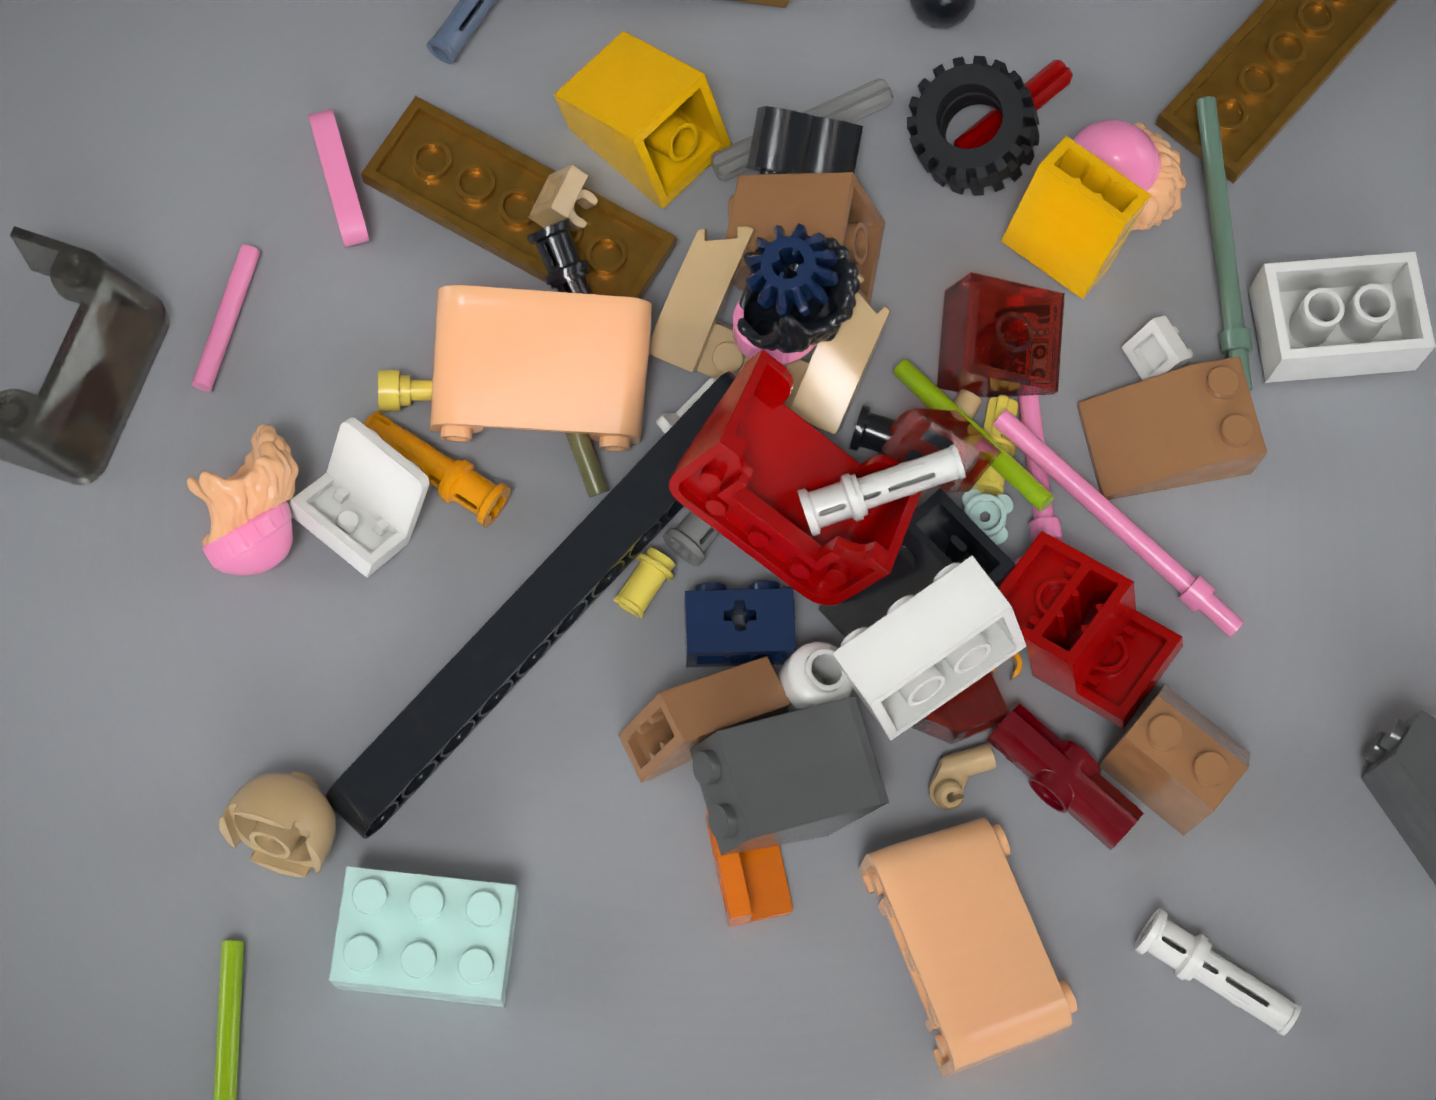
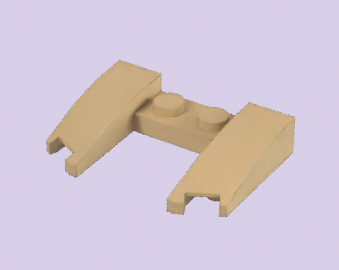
(696, 340)

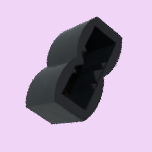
(802, 143)

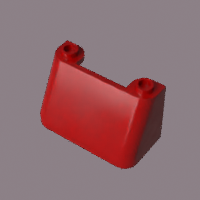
(745, 484)

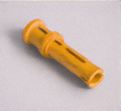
(453, 478)

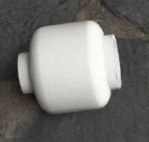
(813, 677)

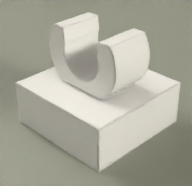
(1157, 349)

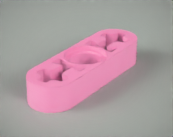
(338, 178)

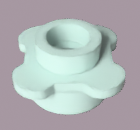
(996, 506)

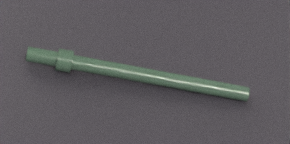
(1235, 337)

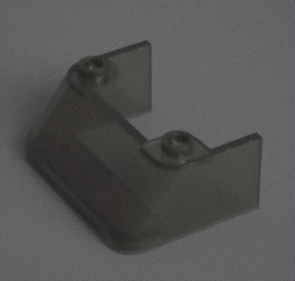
(96, 372)

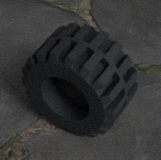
(961, 88)

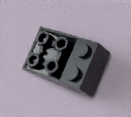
(934, 539)

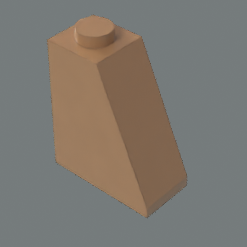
(695, 710)

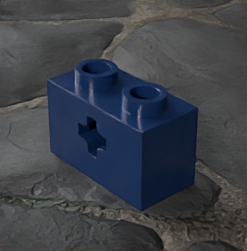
(712, 634)

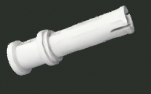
(855, 495)
(1194, 952)

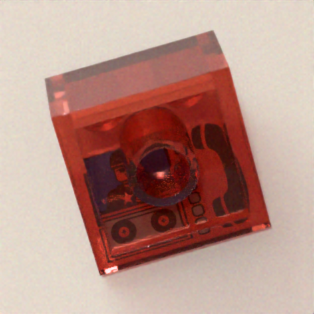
(1000, 338)

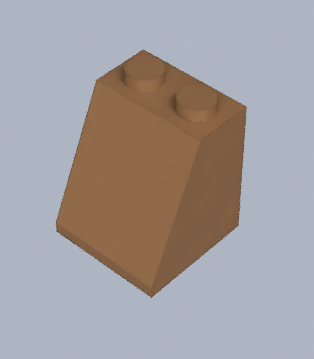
(820, 201)
(1176, 761)

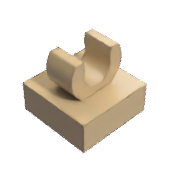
(559, 196)

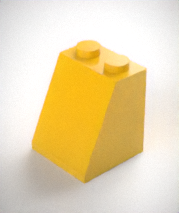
(645, 116)

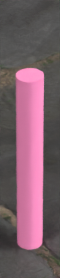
(226, 318)

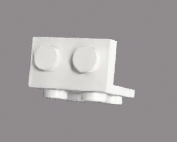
(364, 500)

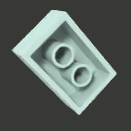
(424, 936)

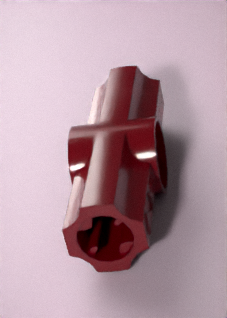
(1065, 776)

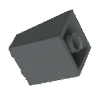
(788, 777)
(1404, 782)

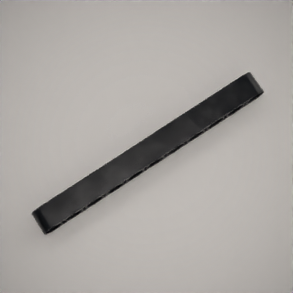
(519, 631)

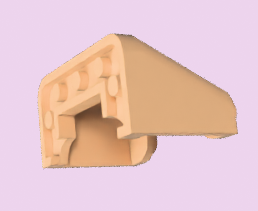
(540, 363)
(968, 943)

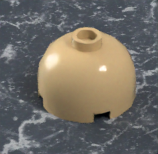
(282, 821)

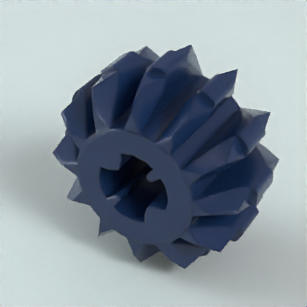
(811, 271)

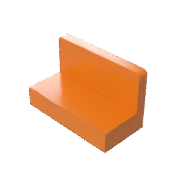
(751, 883)

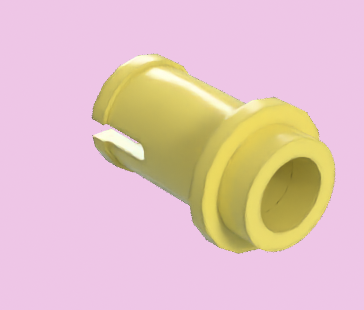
(645, 582)

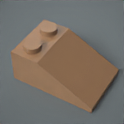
(1173, 430)

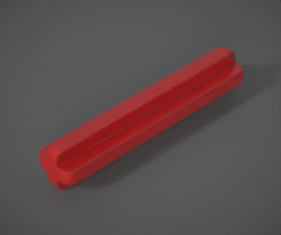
(1042, 88)

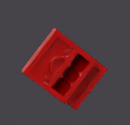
(1087, 629)

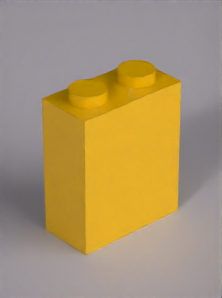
(1075, 217)

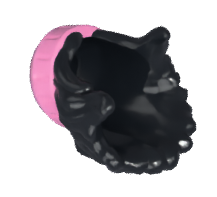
(796, 335)

